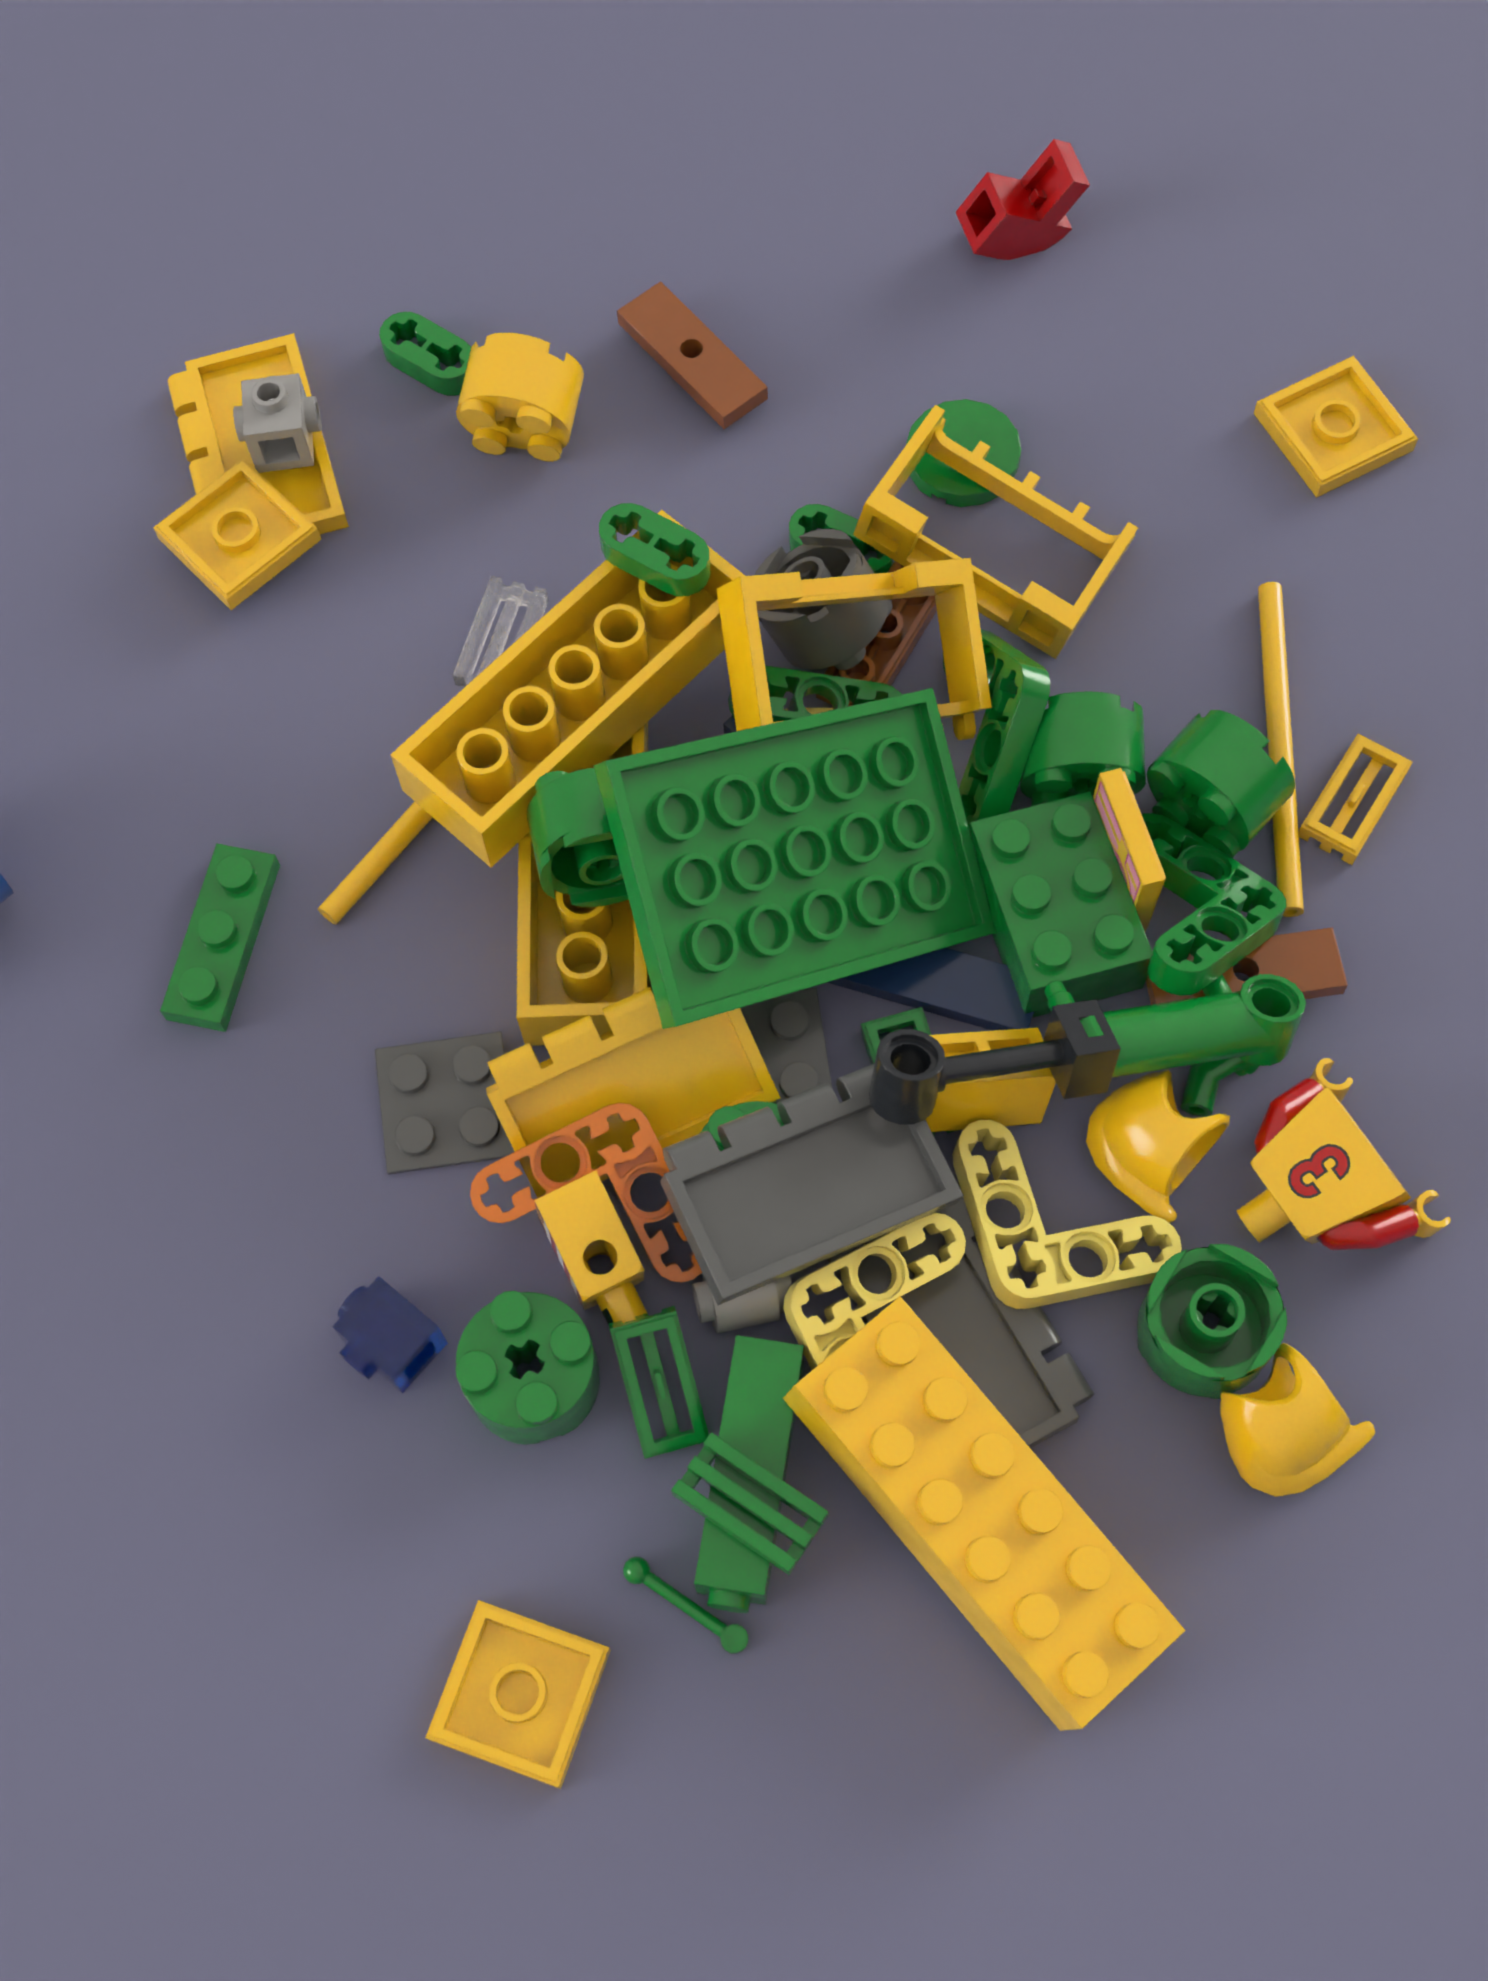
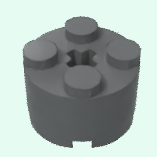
(824, 633)

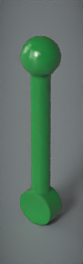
(733, 1637)

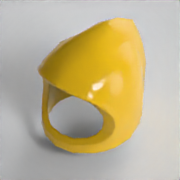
(1147, 1143)
(1289, 1428)

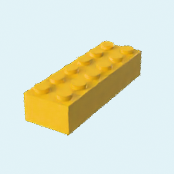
(559, 700)
(572, 955)
(984, 1516)

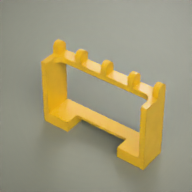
(1037, 614)
(957, 617)

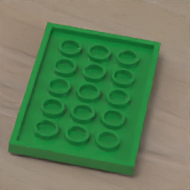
(793, 854)

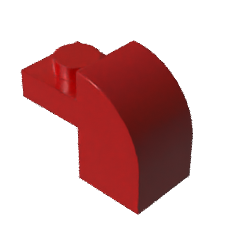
(1028, 215)

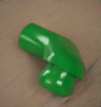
(1204, 1082)

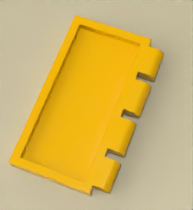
(205, 405)
(667, 1073)

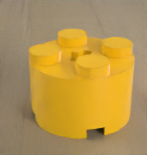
(519, 396)

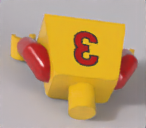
(1328, 1175)

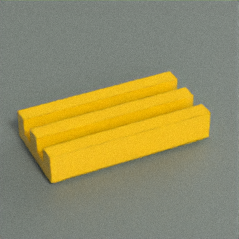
(1332, 836)

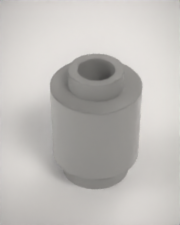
(744, 1311)

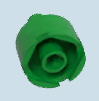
(1080, 740)
(1220, 781)
(574, 840)
(1233, 1288)
(515, 1332)

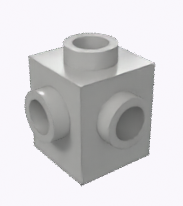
(273, 411)

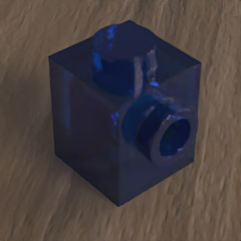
(387, 1335)

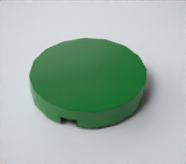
(967, 425)

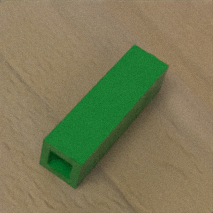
(762, 1428)

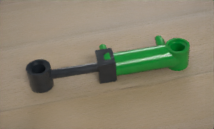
(1093, 1046)

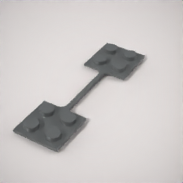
(439, 1104)

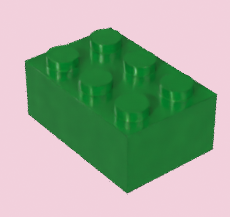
(1060, 902)

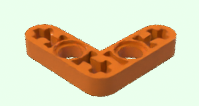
(620, 1168)

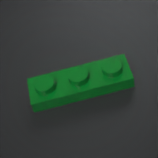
(220, 937)

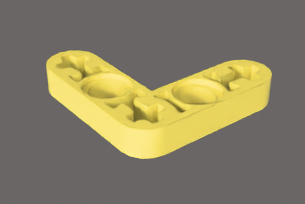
(1041, 1252)
(842, 1322)

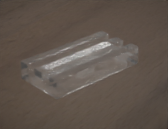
(495, 593)

